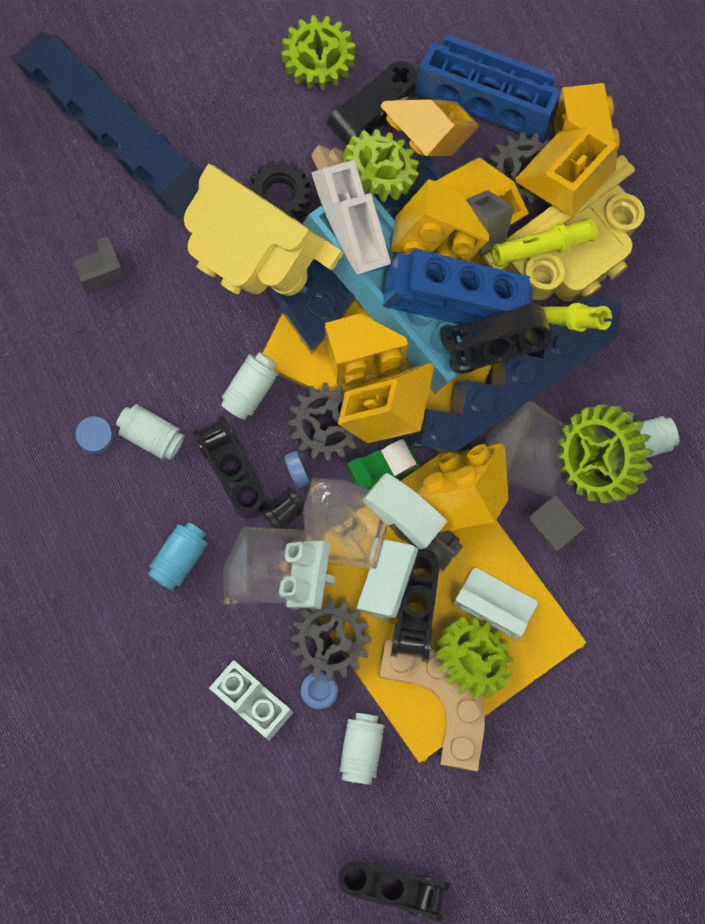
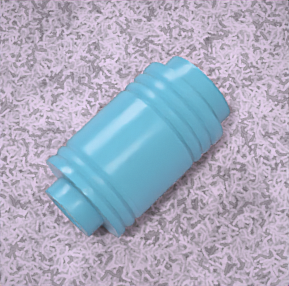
(178, 556)

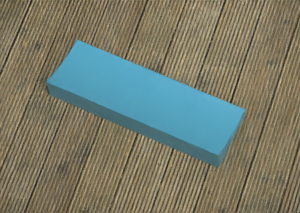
(368, 287)

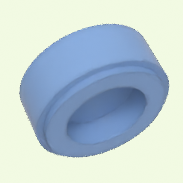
(94, 435)
(297, 469)
(319, 692)

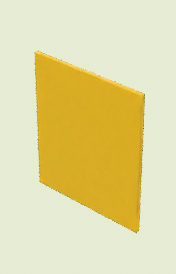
(414, 709)

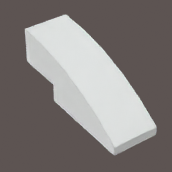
(352, 216)

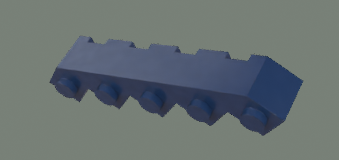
(110, 121)
(512, 384)

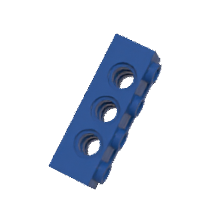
(489, 67)
(452, 288)

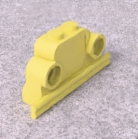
(250, 238)
(588, 263)

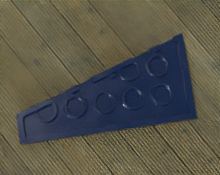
(324, 295)

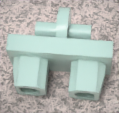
(308, 574)

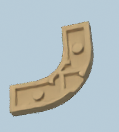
(463, 715)

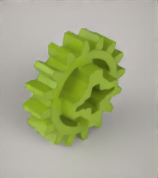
(302, 57)
(382, 164)
(474, 658)

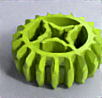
(587, 447)

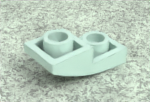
(406, 509)
(251, 700)

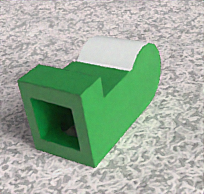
(395, 460)

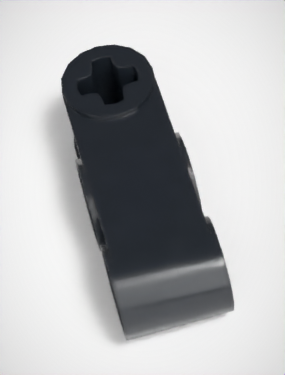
(364, 108)
(497, 338)
(221, 446)
(413, 630)
(414, 894)

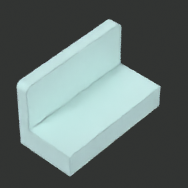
(388, 582)
(496, 603)

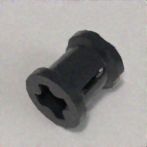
(284, 510)

